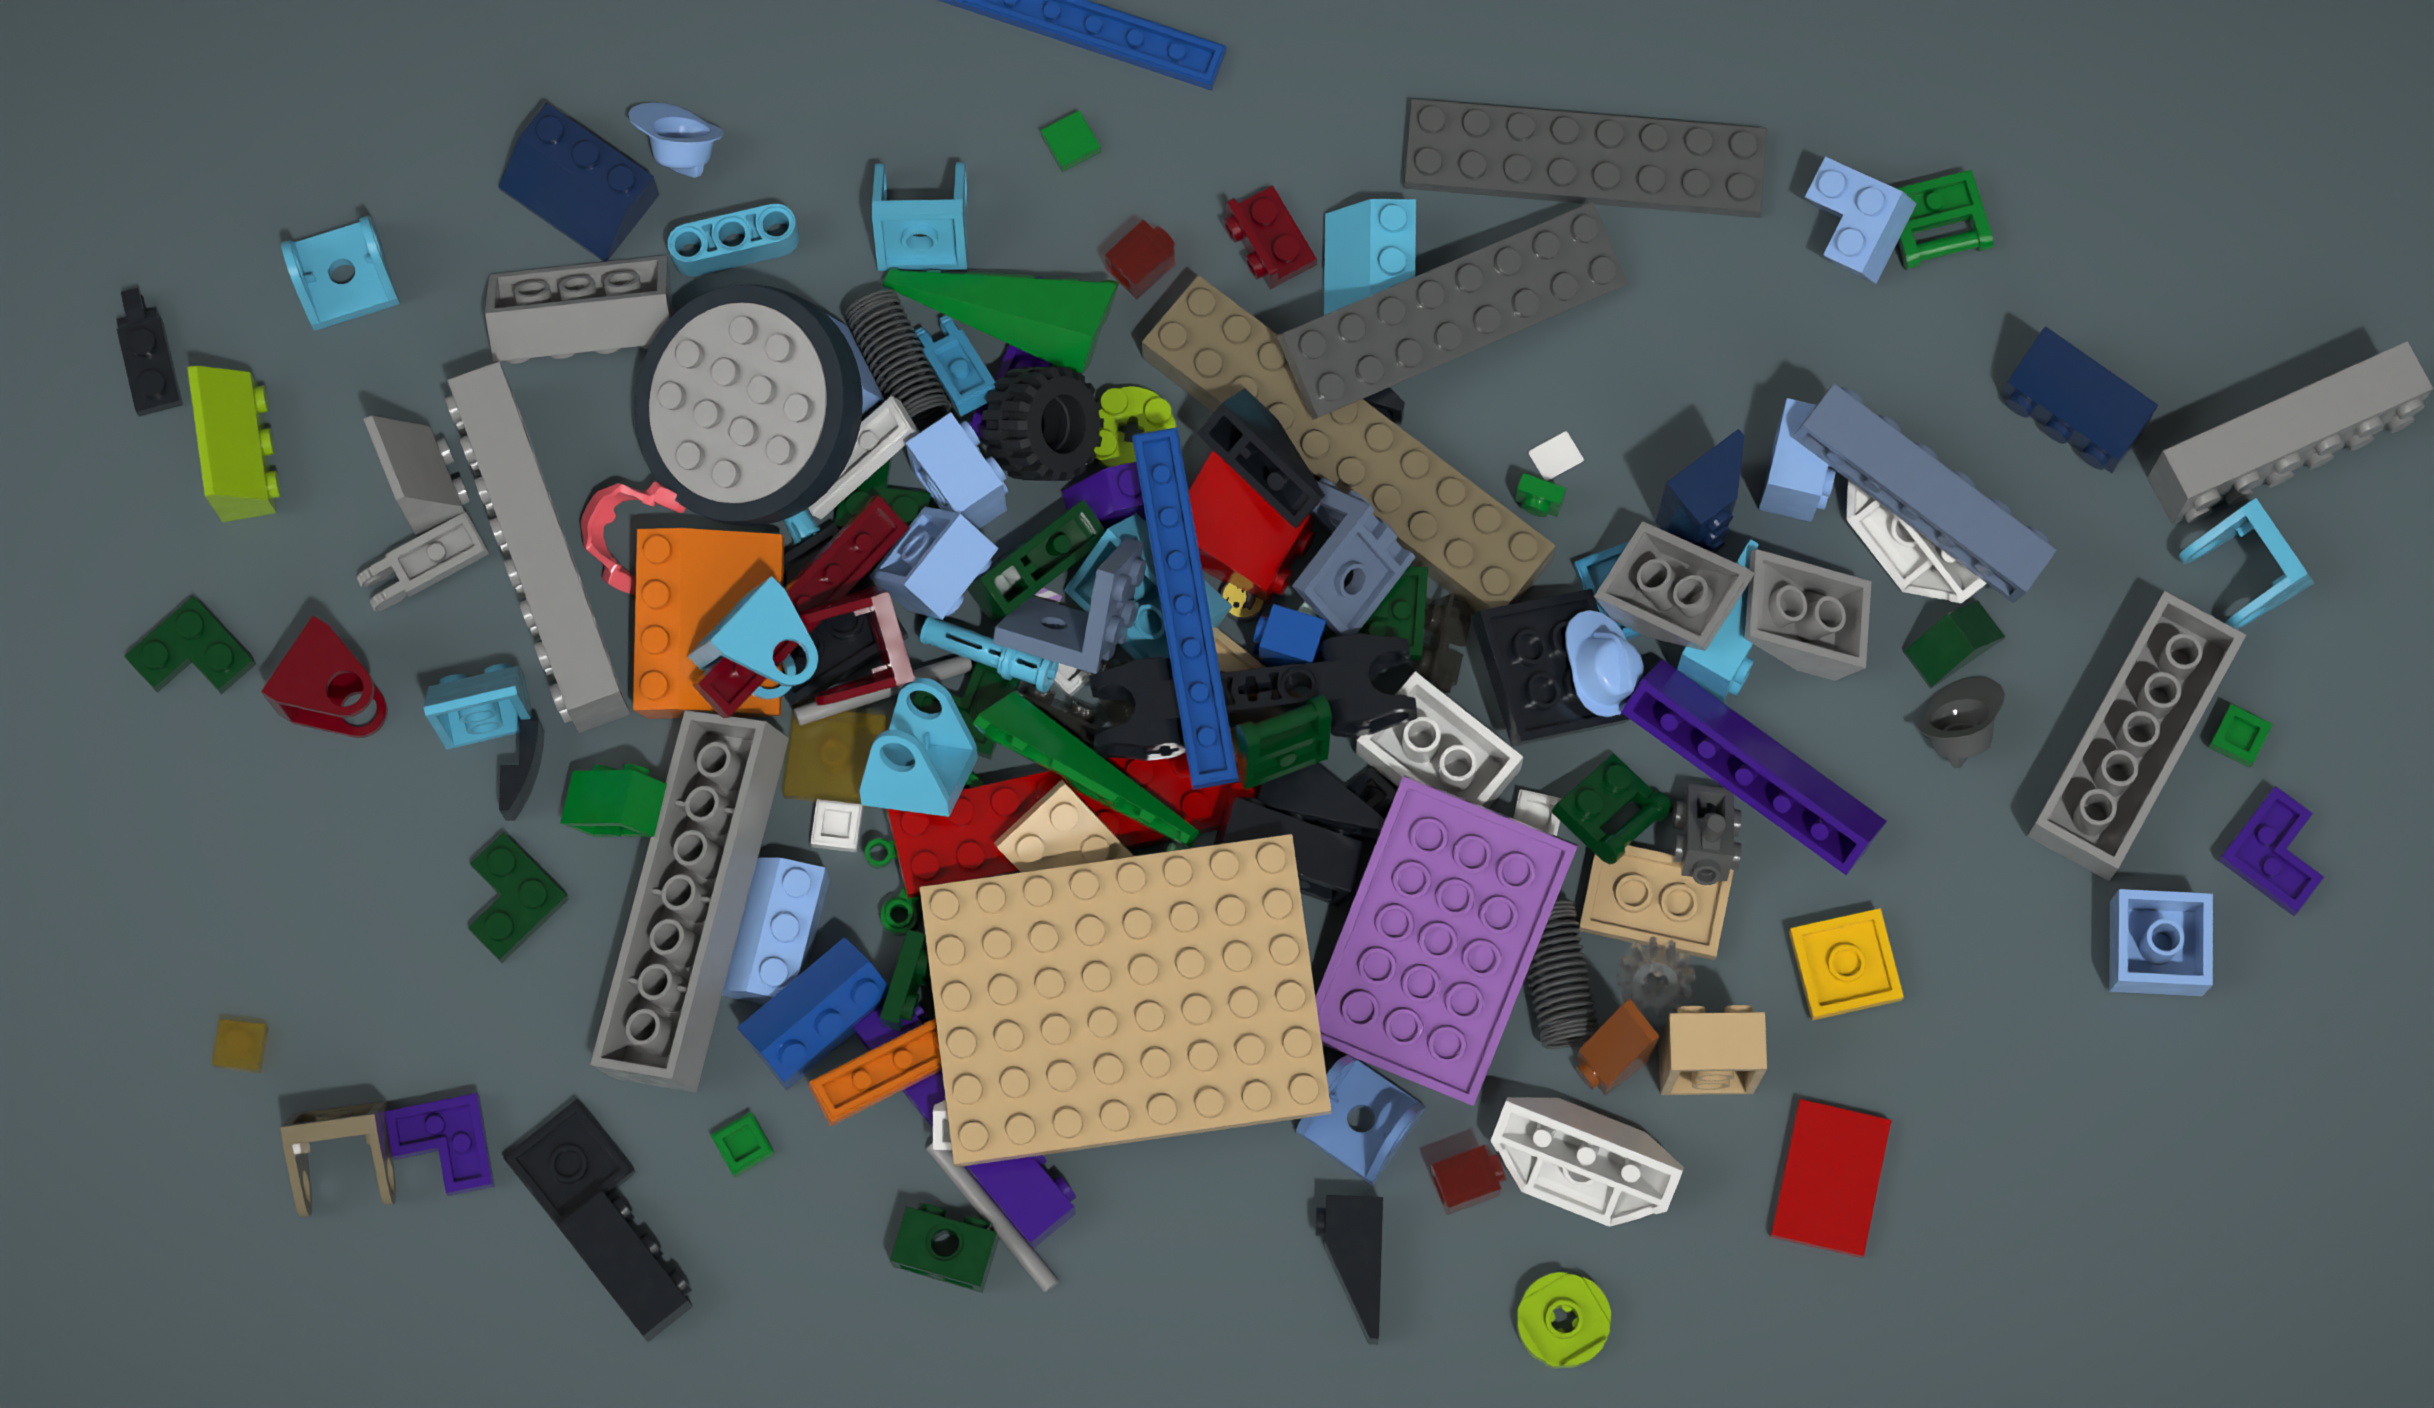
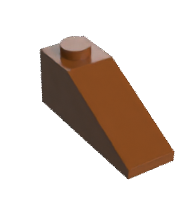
(1617, 1049)

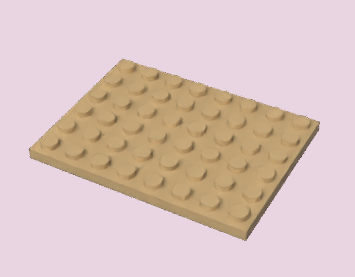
(1124, 1000)

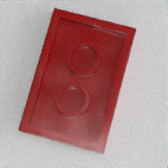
(1830, 1178)

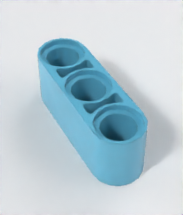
(755, 247)

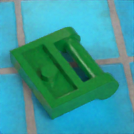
(1941, 204)

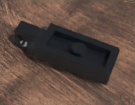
(147, 356)

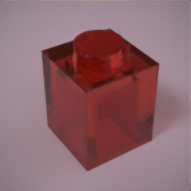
(1141, 258)
(1467, 1179)

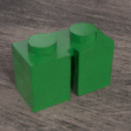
(614, 802)

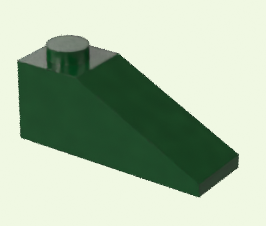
(1036, 561)

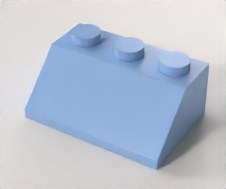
(776, 928)

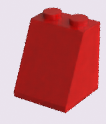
(1242, 534)

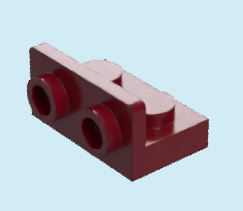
(1270, 237)

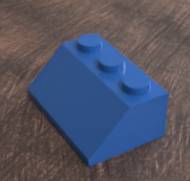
(815, 1012)

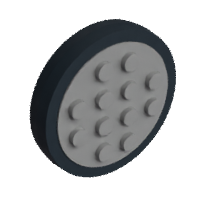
(748, 404)

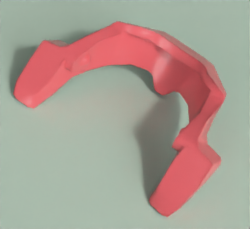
(601, 512)

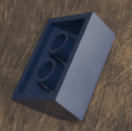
(577, 183)
(2078, 401)
(1703, 496)

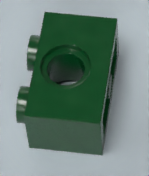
(965, 1267)

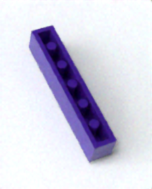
(1753, 766)
(1016, 1186)

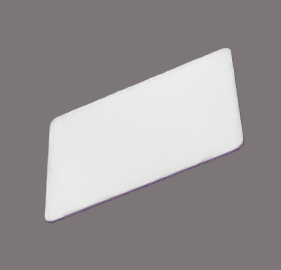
(1556, 456)

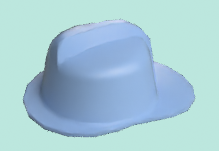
(676, 136)
(1602, 663)

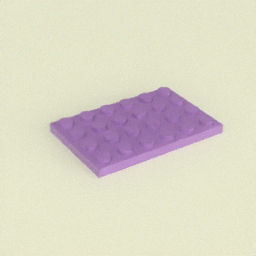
(1440, 939)

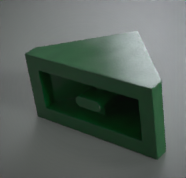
(1953, 643)

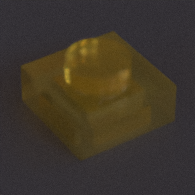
(240, 1046)

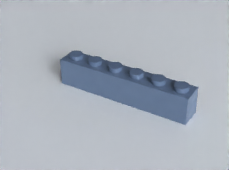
(1925, 492)

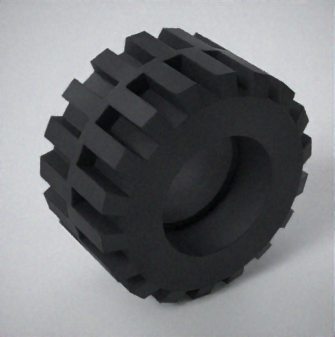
(1016, 419)

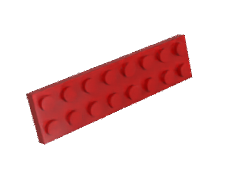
(963, 846)

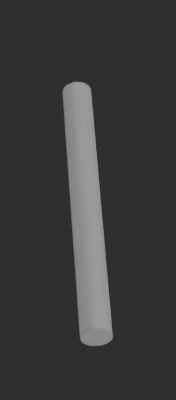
(936, 672)
(991, 1213)

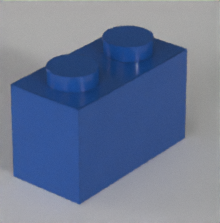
(1288, 637)

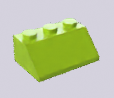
(233, 442)

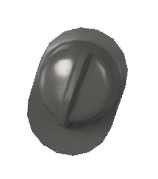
(1963, 718)

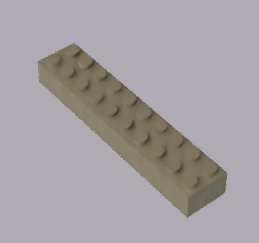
(1438, 514)

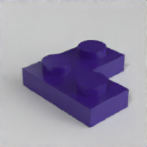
(2262, 855)
(453, 1129)

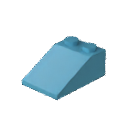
(1726, 661)
(478, 706)

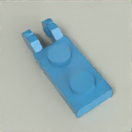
(957, 366)

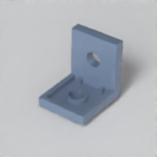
(1355, 543)
(1074, 635)

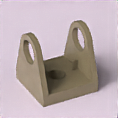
(332, 1124)

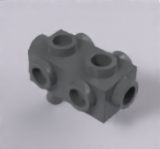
(1707, 835)

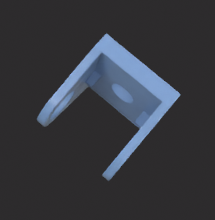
(1354, 1087)

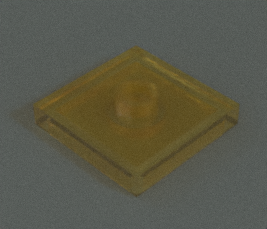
(831, 757)

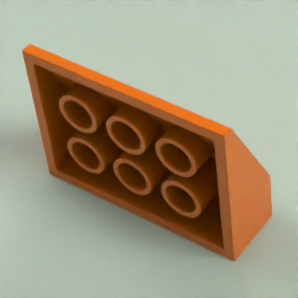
(682, 592)

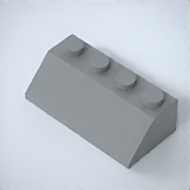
(577, 308)

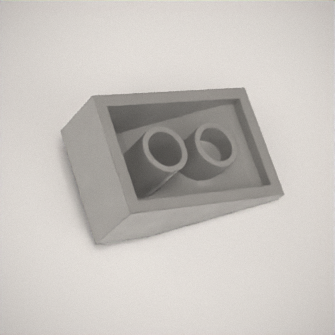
(418, 472)
(1671, 588)
(1808, 615)

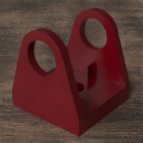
(887, 636)
(317, 682)

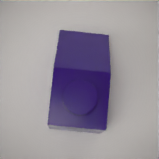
(1110, 494)

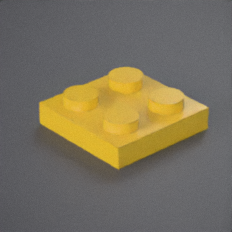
(1846, 964)

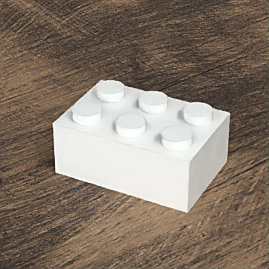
(1442, 748)

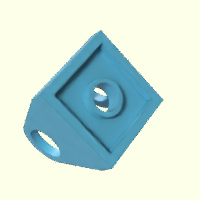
(899, 220)
(315, 259)
(2240, 523)
(752, 633)
(922, 756)

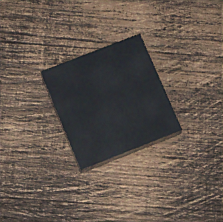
(568, 1163)

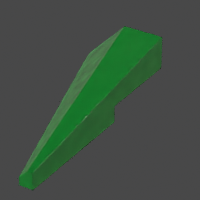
(1037, 315)
(1034, 735)

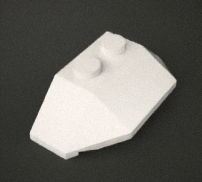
(1906, 554)
(1584, 1160)

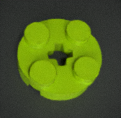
(1127, 406)
(1570, 1294)

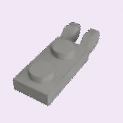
(425, 561)

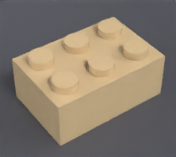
(1712, 1051)

